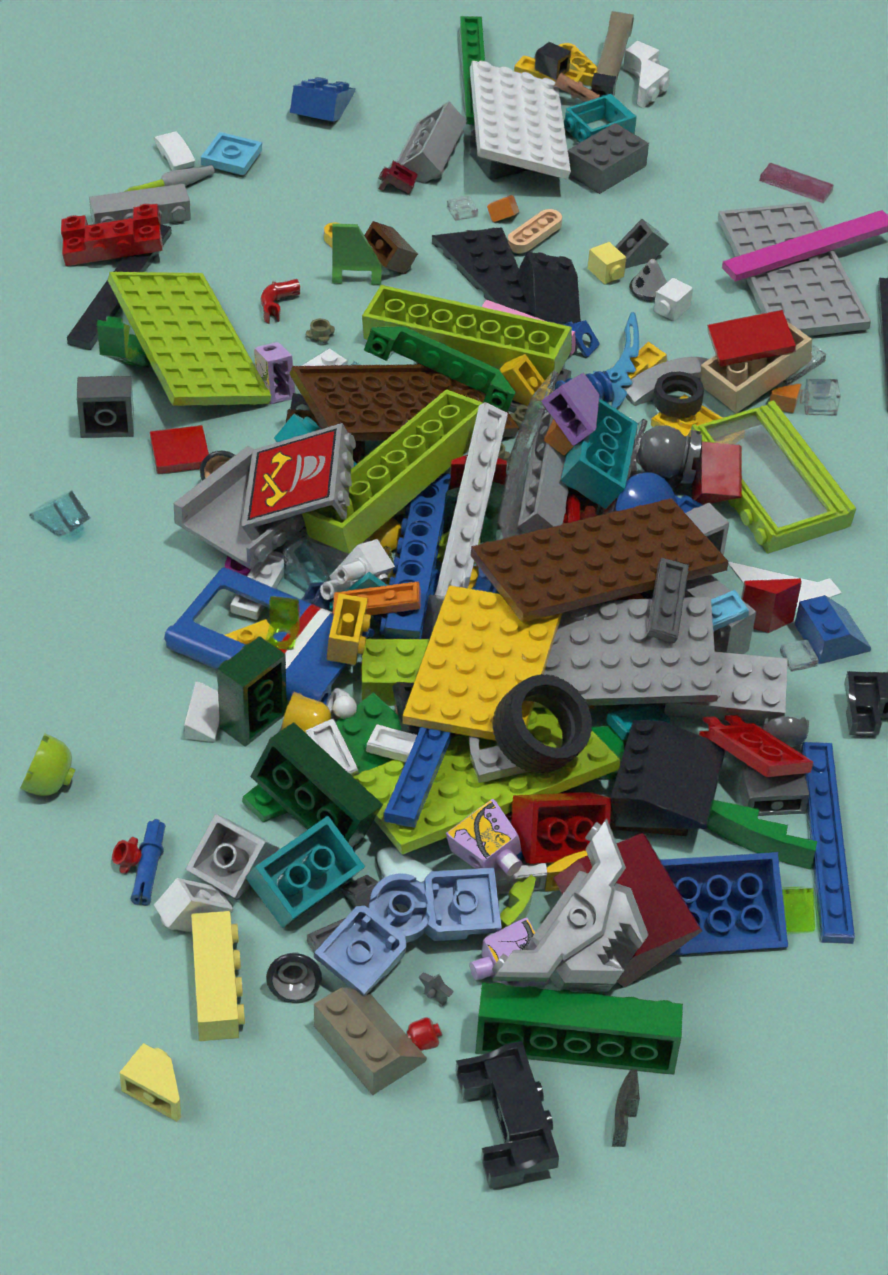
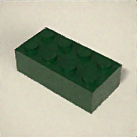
(314, 785)

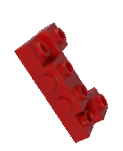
(111, 239)

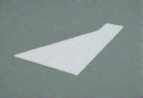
(808, 590)

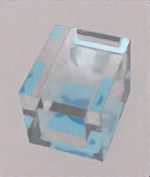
(820, 397)

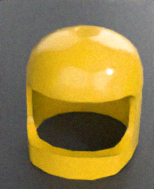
(305, 712)

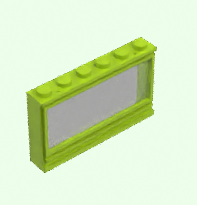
(784, 484)

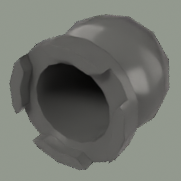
(669, 452)

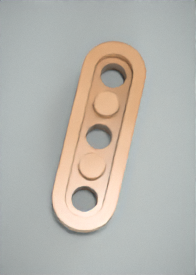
(534, 230)

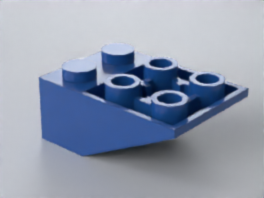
(321, 99)

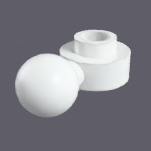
(341, 704)

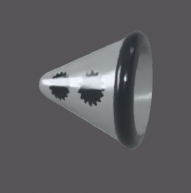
(648, 281)
(293, 977)

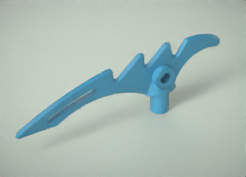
(618, 372)

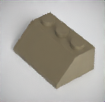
(366, 1038)

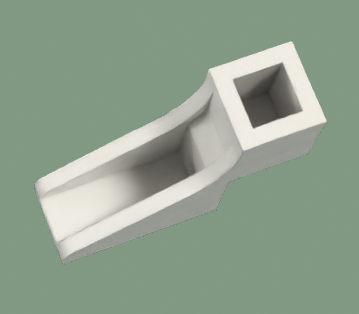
(652, 77)

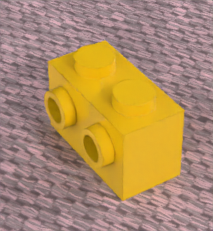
(347, 628)

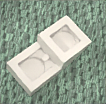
(175, 150)

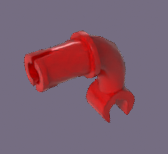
(275, 292)

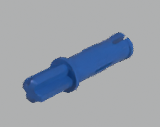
(150, 850)

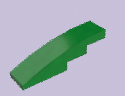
(743, 828)

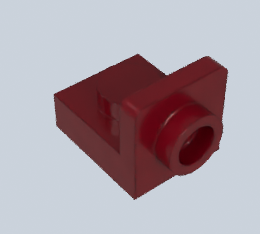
(398, 176)

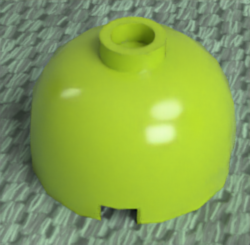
(49, 768)

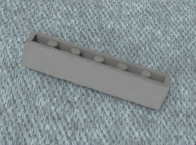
(544, 491)

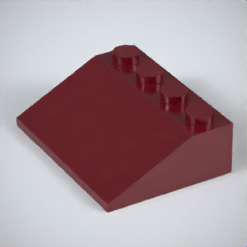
(658, 900)

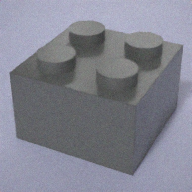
(105, 406)

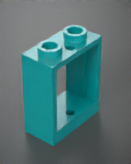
(603, 107)

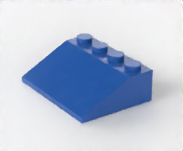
(732, 900)

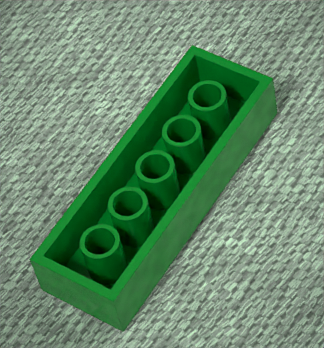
(581, 1027)

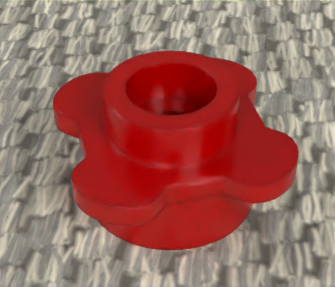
(126, 854)

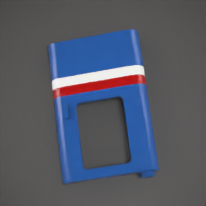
(306, 665)

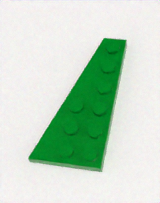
(356, 733)

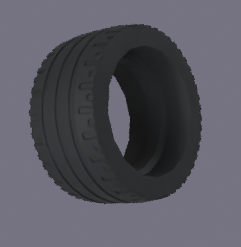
(565, 705)

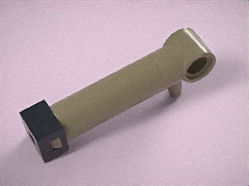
(612, 54)

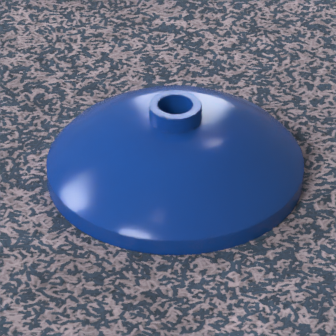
(643, 490)

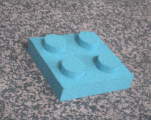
(231, 153)

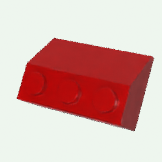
(556, 823)

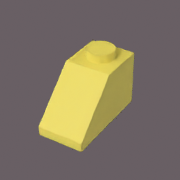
(152, 1081)

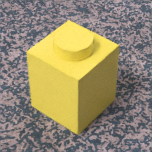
(606, 262)

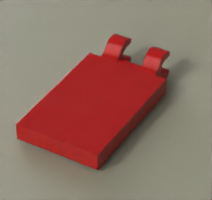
(756, 747)

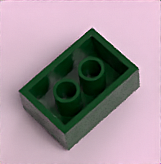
(252, 690)

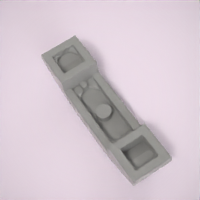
(643, 384)

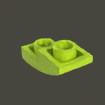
(519, 902)

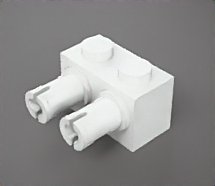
(363, 559)

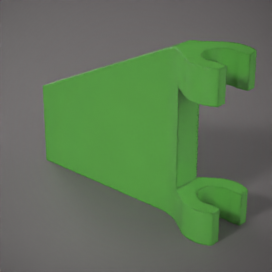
(352, 253)

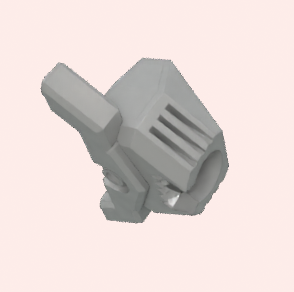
(587, 931)

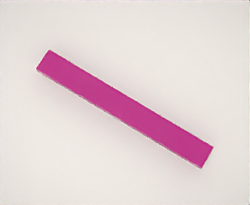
(806, 246)

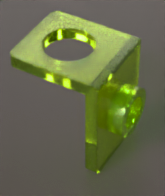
(285, 618)
(799, 908)

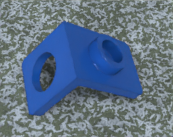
(580, 329)

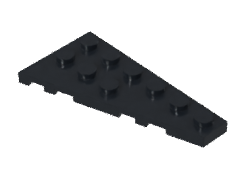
(486, 263)

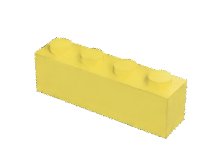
(215, 976)

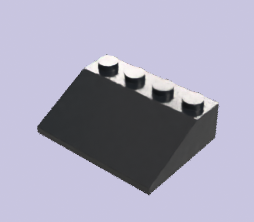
(666, 778)

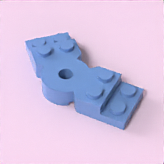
(442, 906)

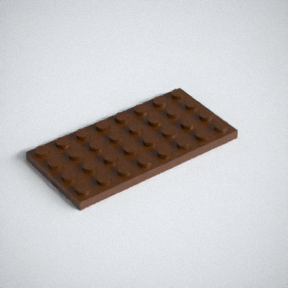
(376, 398)
(594, 559)

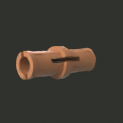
(576, 89)

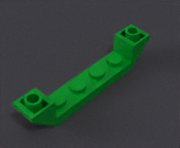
(118, 344)
(443, 359)

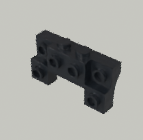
(866, 701)
(519, 1112)

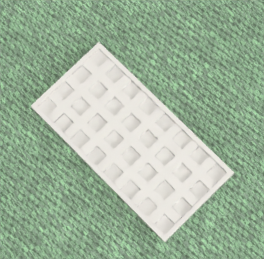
(518, 119)

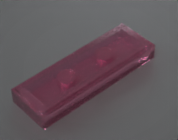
(796, 182)

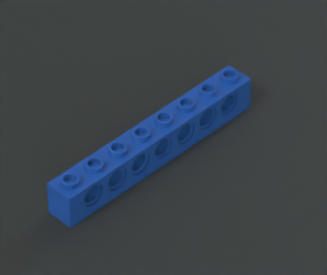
(417, 556)

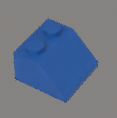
(829, 629)

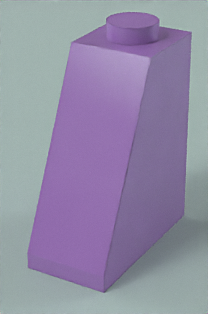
(574, 408)

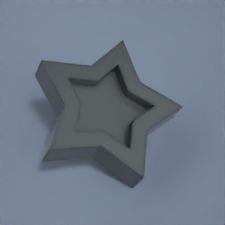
(435, 987)

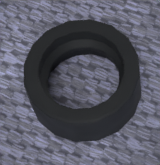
(681, 382)

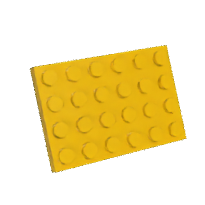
(474, 660)

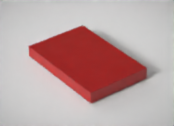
(751, 338)

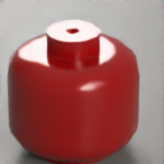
(424, 1033)

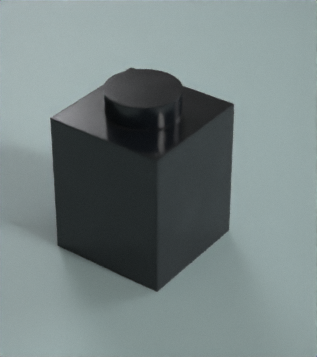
(552, 60)

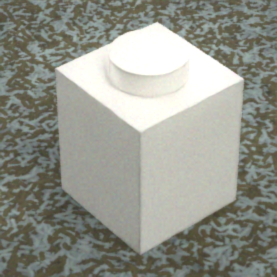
(673, 299)

